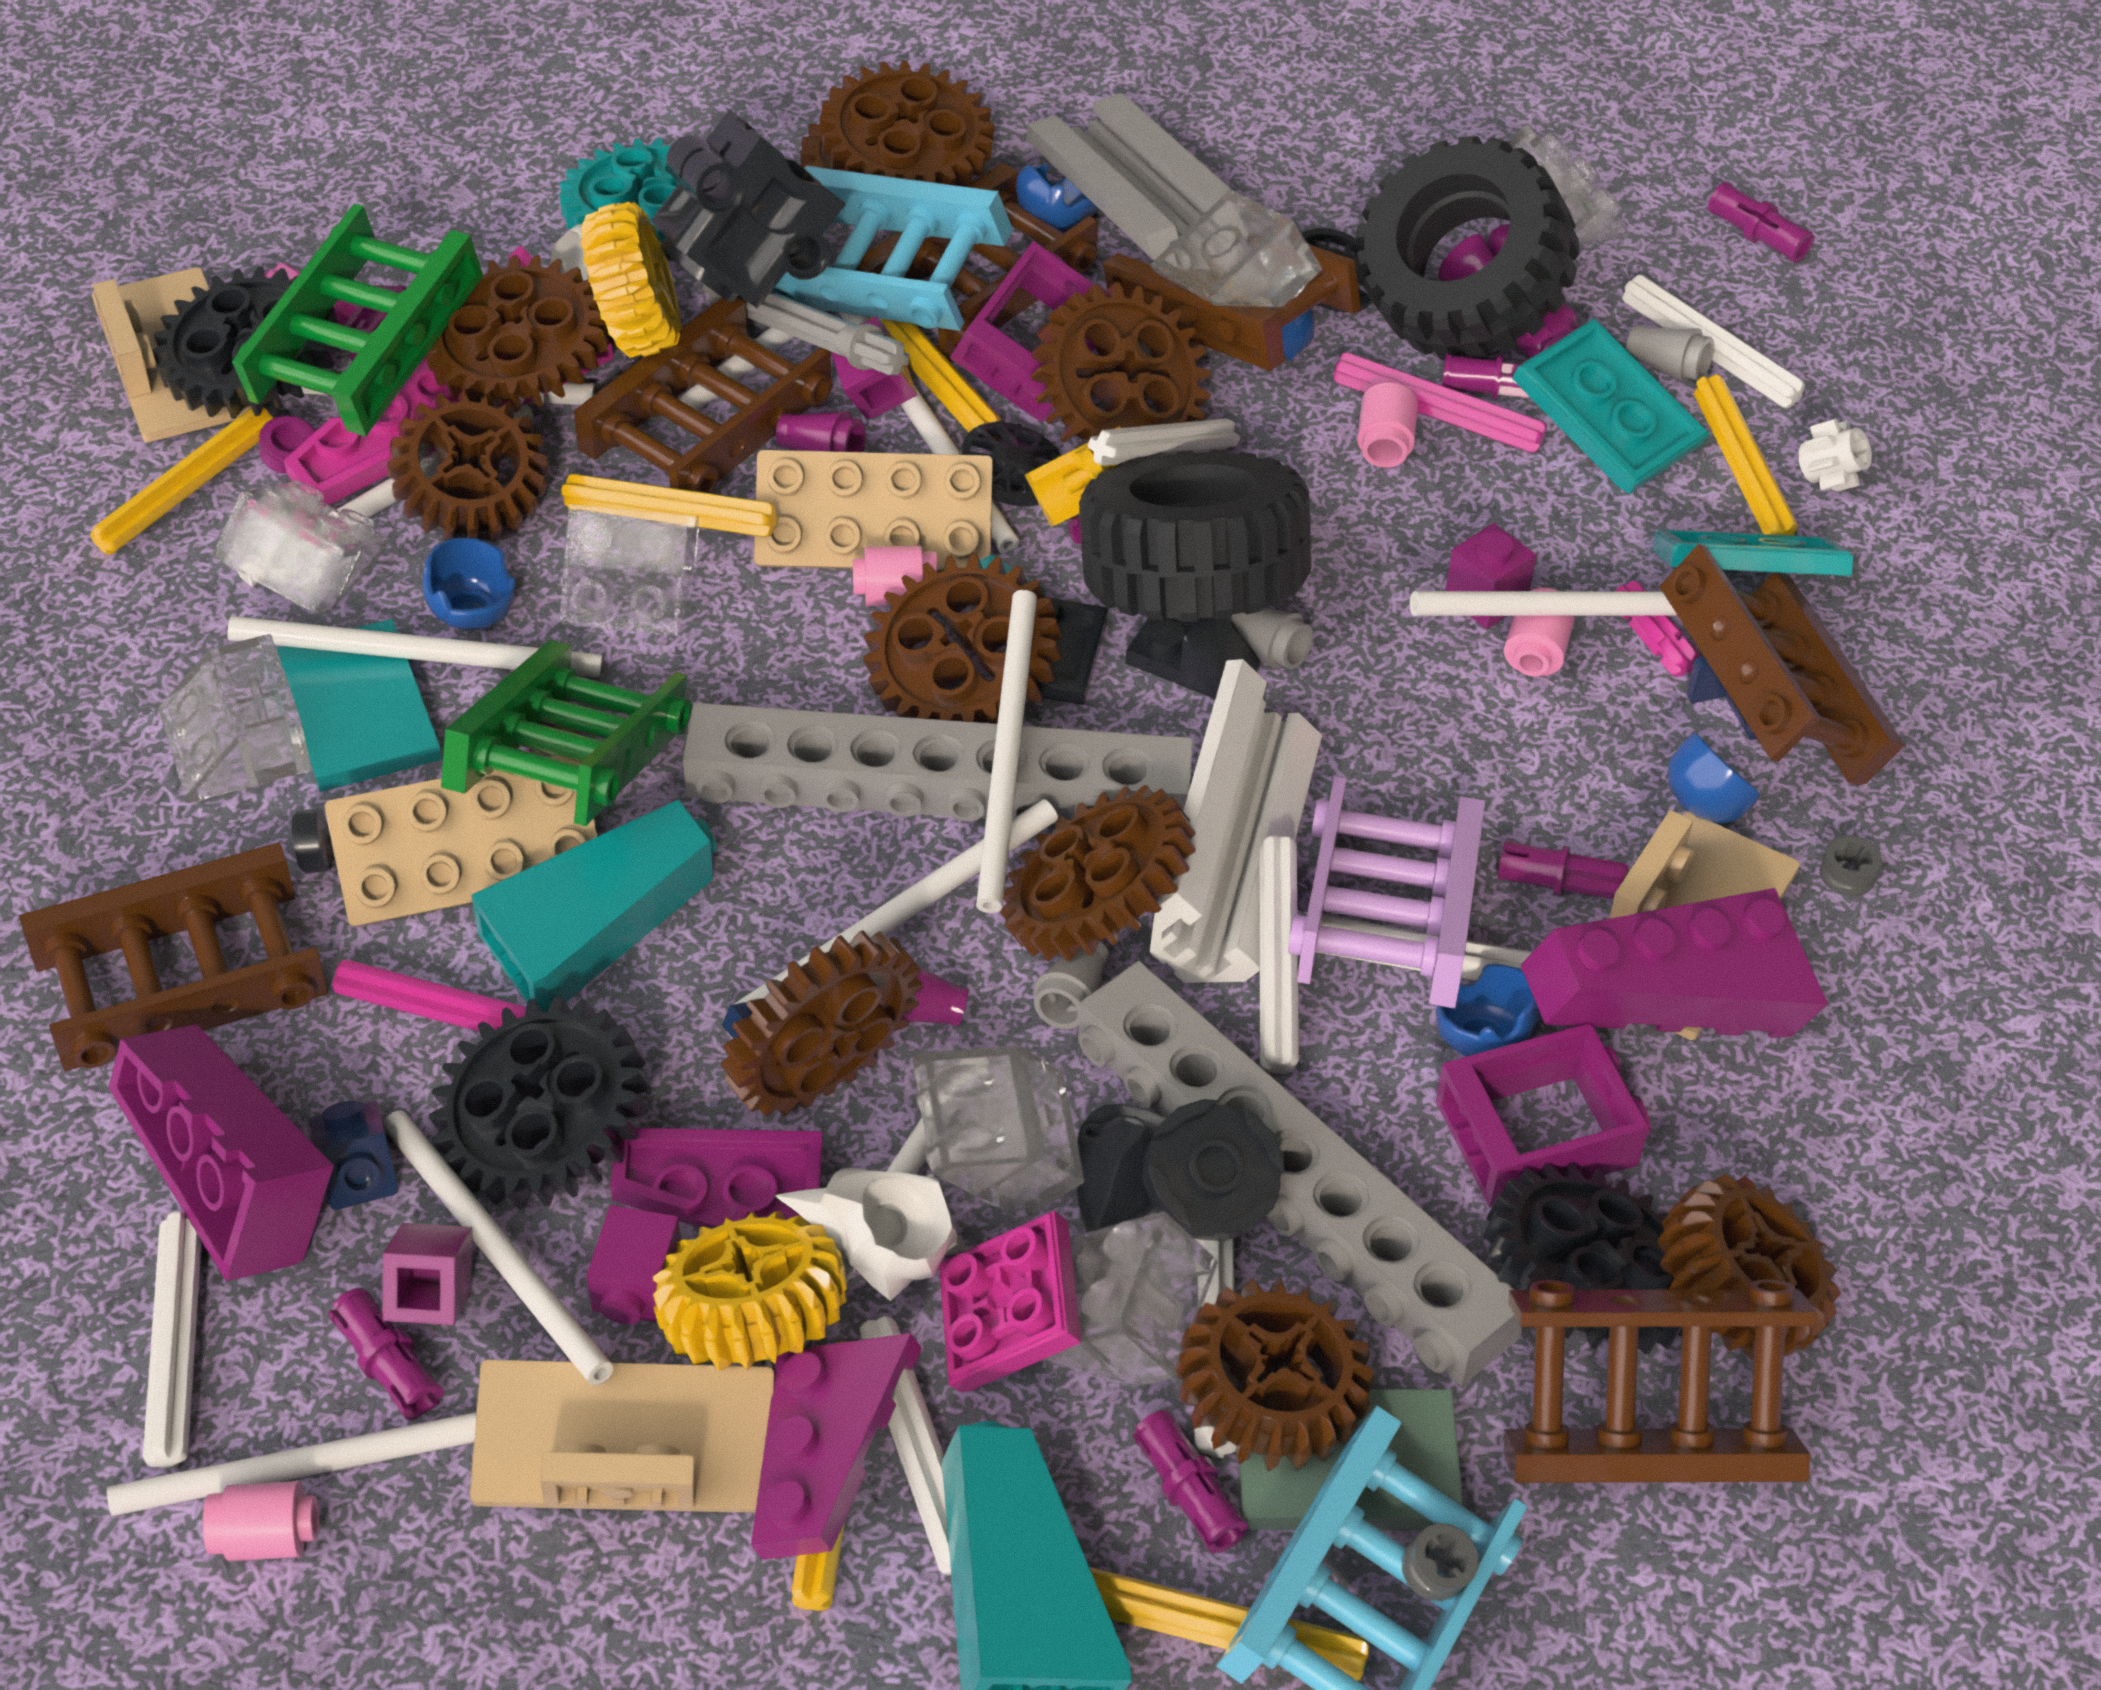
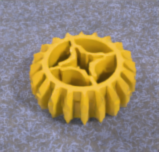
(631, 279)
(750, 1290)

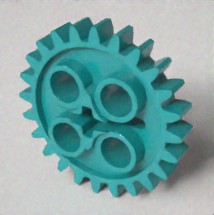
(616, 177)

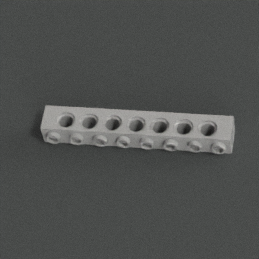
(913, 762)
(1168, 1047)

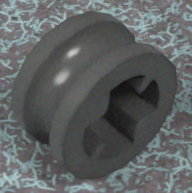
(1856, 850)
(1458, 1553)

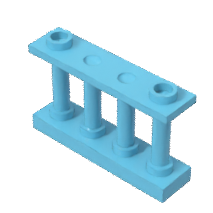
(919, 212)
(1336, 1520)

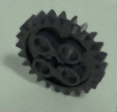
(206, 336)
(539, 1102)
(1580, 1236)

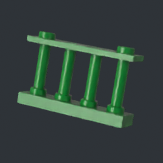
(386, 354)
(540, 693)

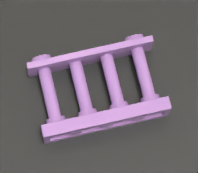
(1443, 917)

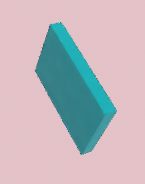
(1610, 406)
(1757, 551)
(358, 713)

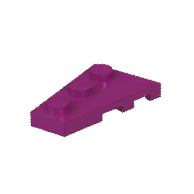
(817, 1437)

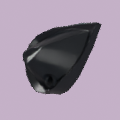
(1112, 1165)

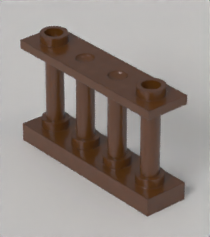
(1075, 247)
(1241, 331)
(656, 380)
(1781, 666)
(156, 908)
(1692, 1446)

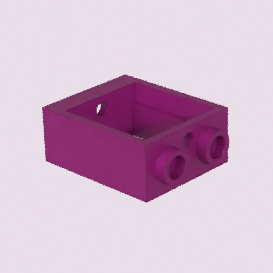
(1000, 359)
(1575, 1053)

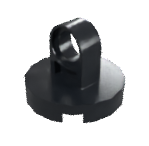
(1213, 1170)

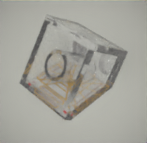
(1240, 256)

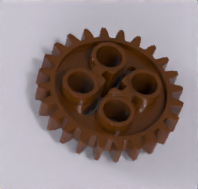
(907, 126)
(1115, 327)
(520, 334)
(917, 678)
(1098, 873)
(821, 1023)

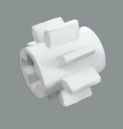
(1835, 455)

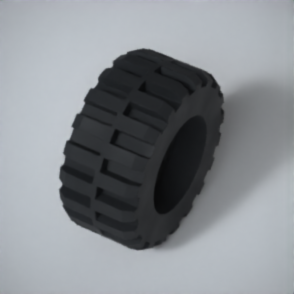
(1435, 197)
(1195, 535)

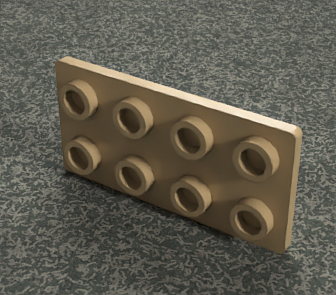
(129, 321)
(855, 500)
(436, 847)
(1696, 863)
(633, 1443)

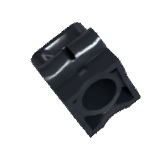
(743, 213)

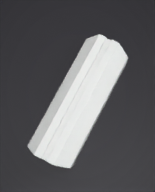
(1243, 789)

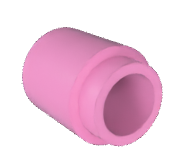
(1387, 424)
(883, 570)
(1538, 642)
(260, 1521)

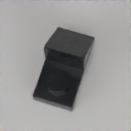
(1189, 654)

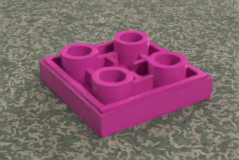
(1009, 1302)

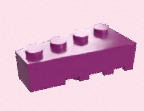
(1678, 967)
(222, 1149)

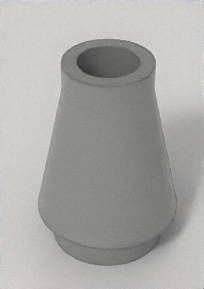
(1674, 351)
(1275, 636)
(1067, 984)

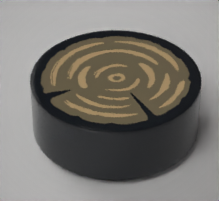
(311, 840)

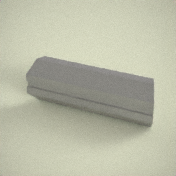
(1131, 171)

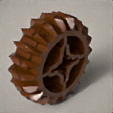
(464, 496)
(1738, 1235)
(1291, 1408)

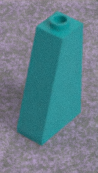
(594, 902)
(1019, 1574)

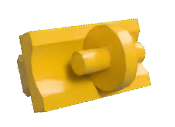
(1062, 482)

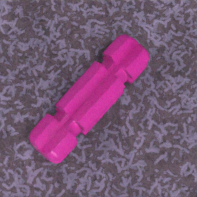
(1662, 637)

